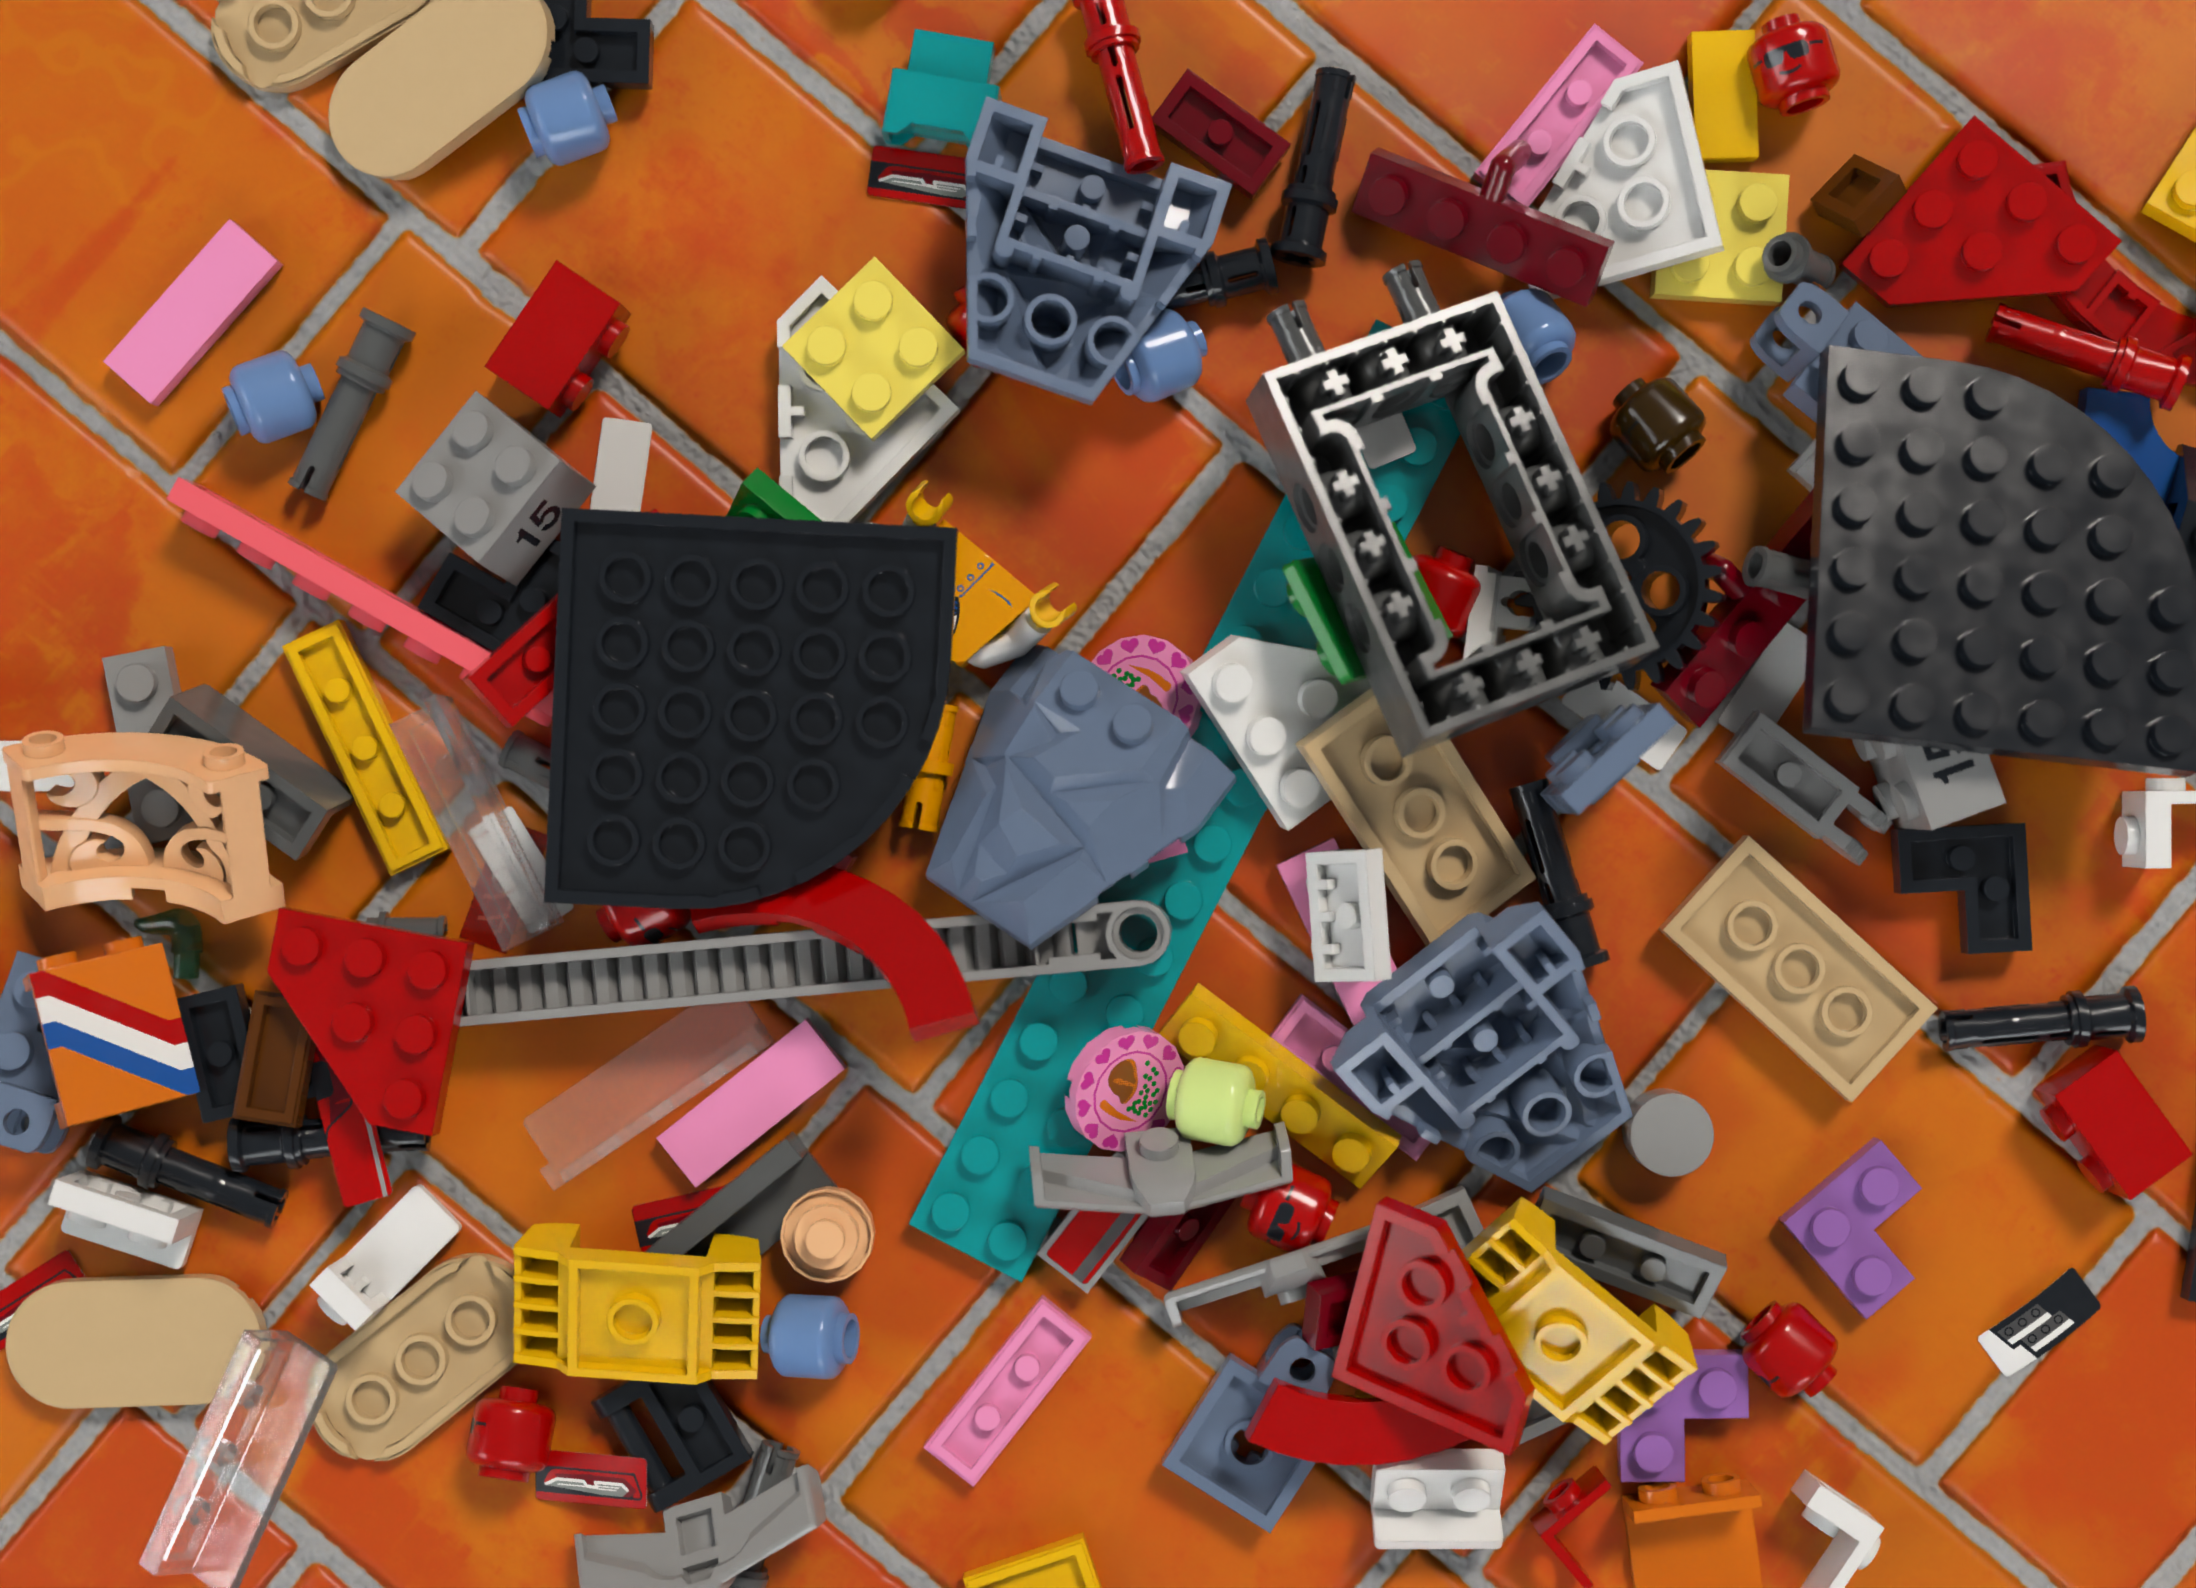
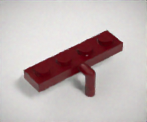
(1484, 222)
(1746, 628)

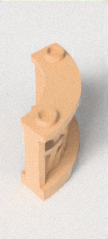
(224, 875)

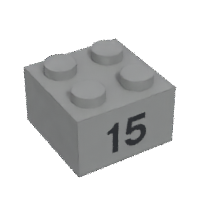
(494, 489)
(1929, 785)

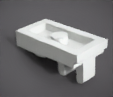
(1490, 609)

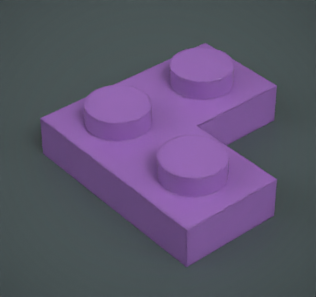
(1839, 1223)
(1655, 1441)

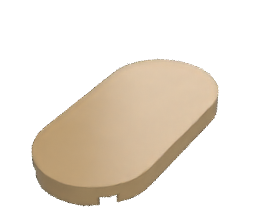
(299, 42)
(438, 83)
(128, 1339)
(420, 1359)

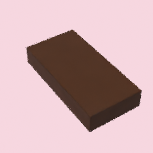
(274, 1064)

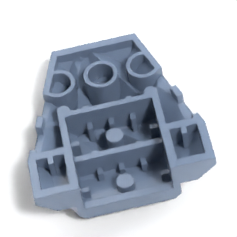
(1071, 252)
(1068, 795)
(1491, 1047)

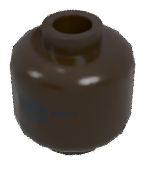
(1657, 424)

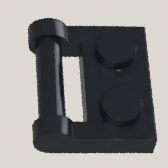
(694, 1426)

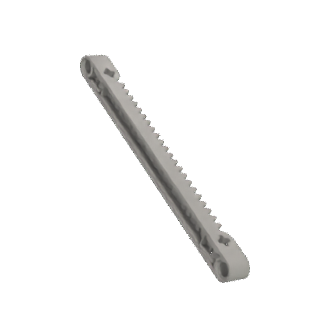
(778, 967)

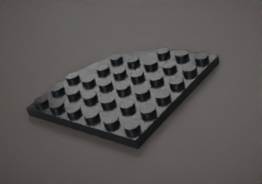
(1991, 574)
(736, 699)

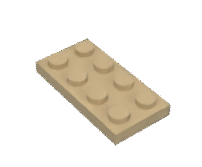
(1424, 810)
(1797, 968)

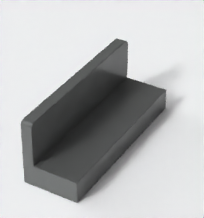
(297, 794)
(751, 1202)
(1634, 1254)

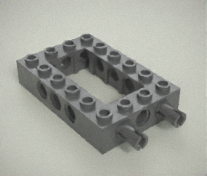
(1560, 542)

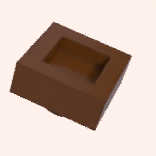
(1858, 195)

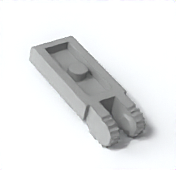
(1799, 784)

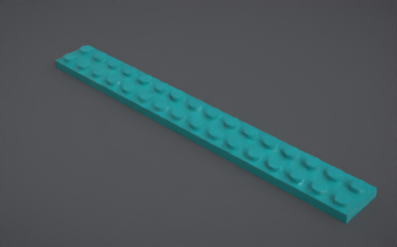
(984, 1181)

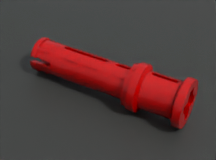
(1113, 46)
(2117, 363)

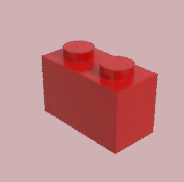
(560, 340)
(2111, 1123)

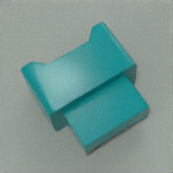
(940, 90)

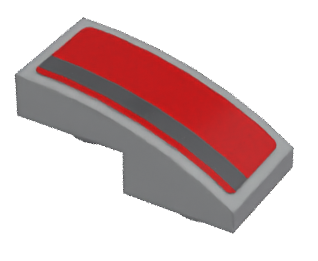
(1089, 1242)

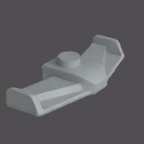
(1161, 1173)
(1280, 1275)
(705, 1539)

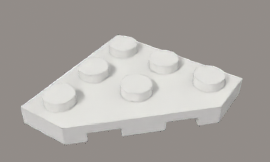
(1640, 178)
(822, 451)
(1263, 704)

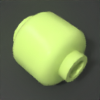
(1215, 1101)

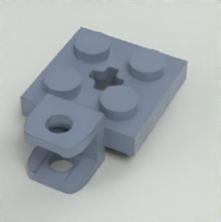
(1833, 326)
(1601, 754)
(25, 1069)
(1206, 1445)

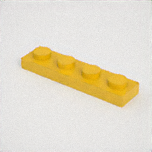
(1309, 1104)

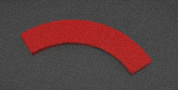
(2117, 307)
(880, 929)
(1342, 1428)

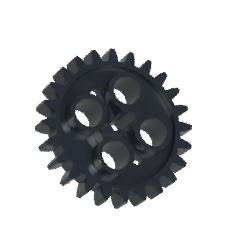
(1663, 548)

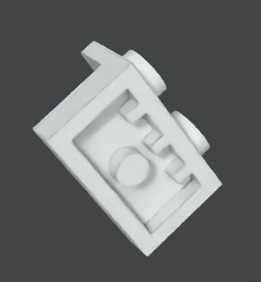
(1348, 915)
(126, 1217)
(1439, 1501)

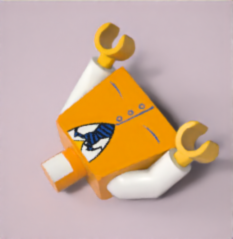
(993, 610)

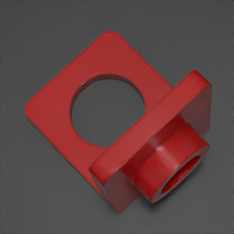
(1562, 1506)

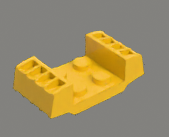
(636, 1310)
(1575, 1339)

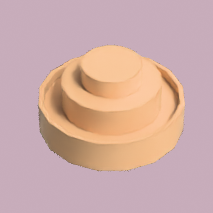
(827, 1234)

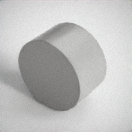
(1668, 1132)

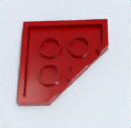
(1979, 231)
(378, 1009)
(1429, 1334)

